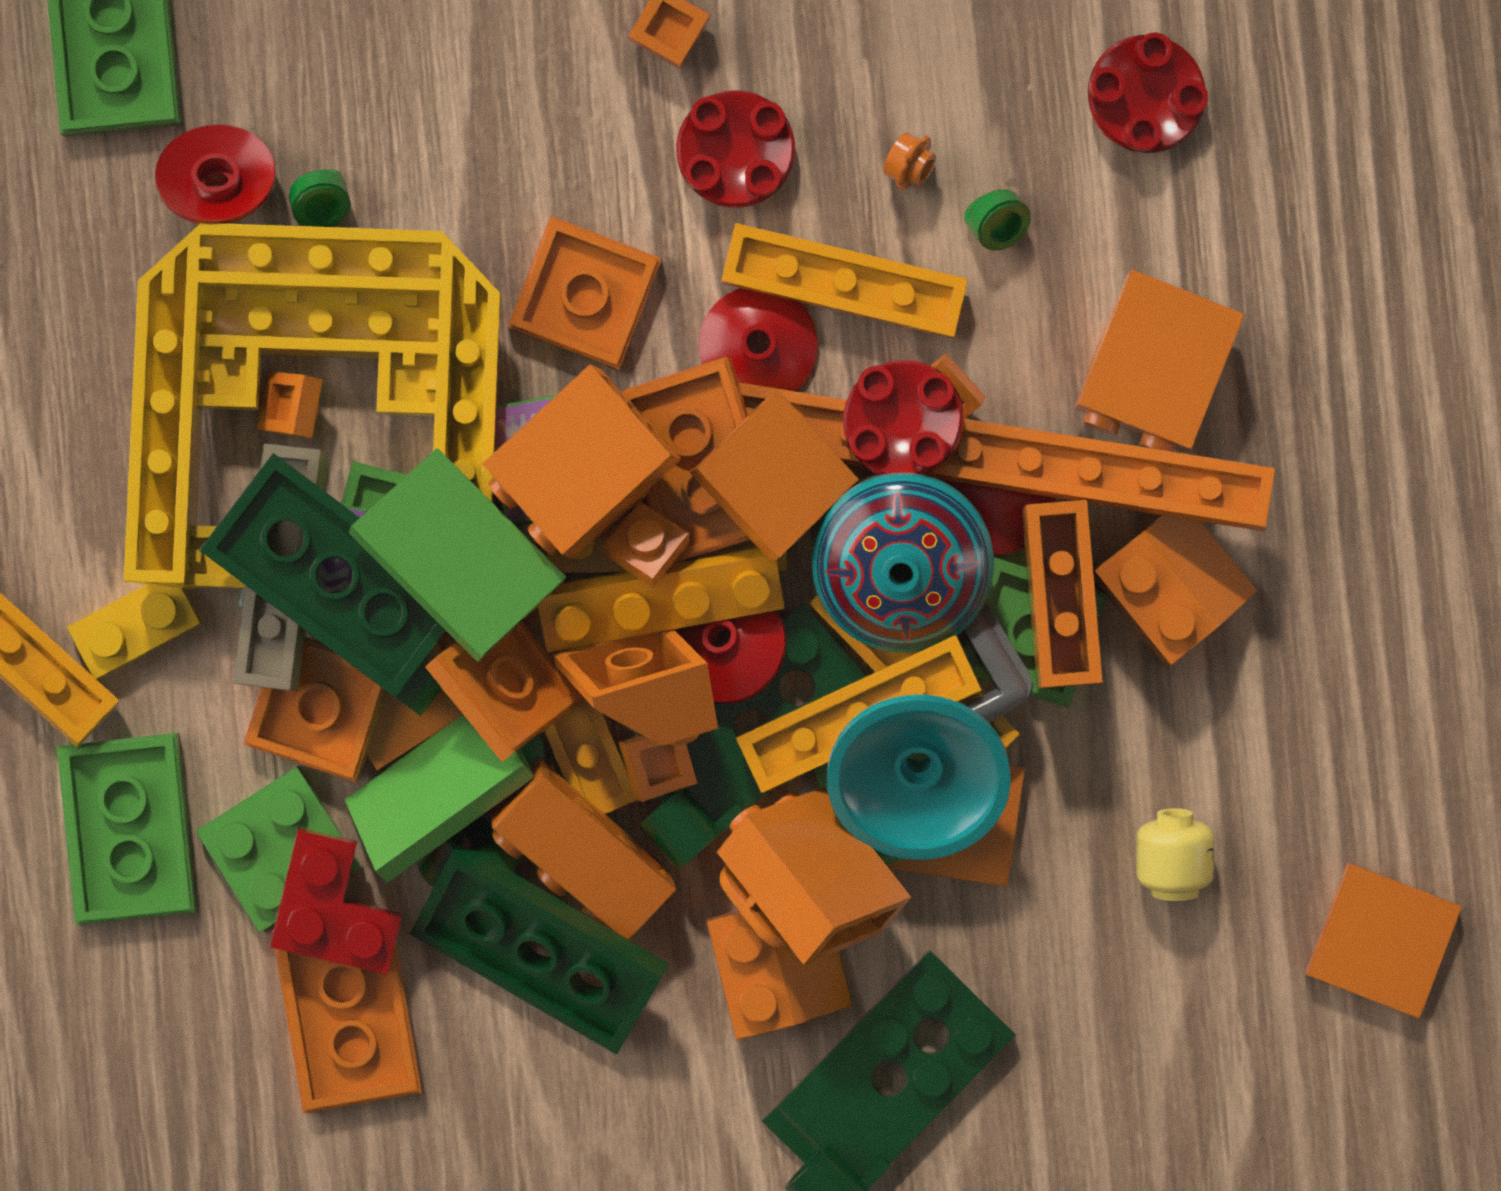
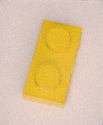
(133, 627)

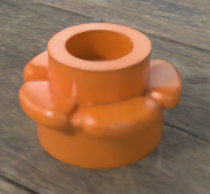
(910, 161)

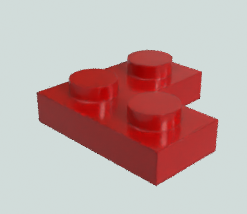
(316, 917)

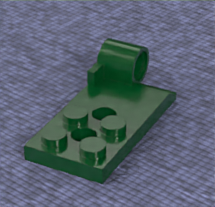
(367, 624)
(725, 783)
(488, 914)
(849, 1128)

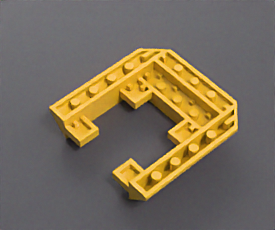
(295, 293)

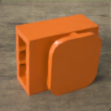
(1157, 363)
(580, 464)
(807, 877)

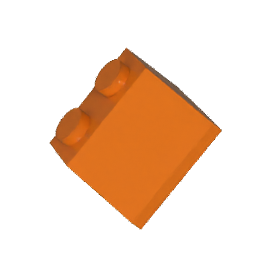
(1173, 585)
(646, 684)
(769, 984)

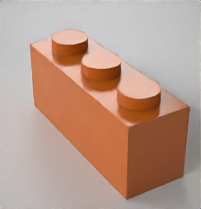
(1062, 594)
(581, 851)

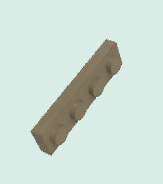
(268, 640)

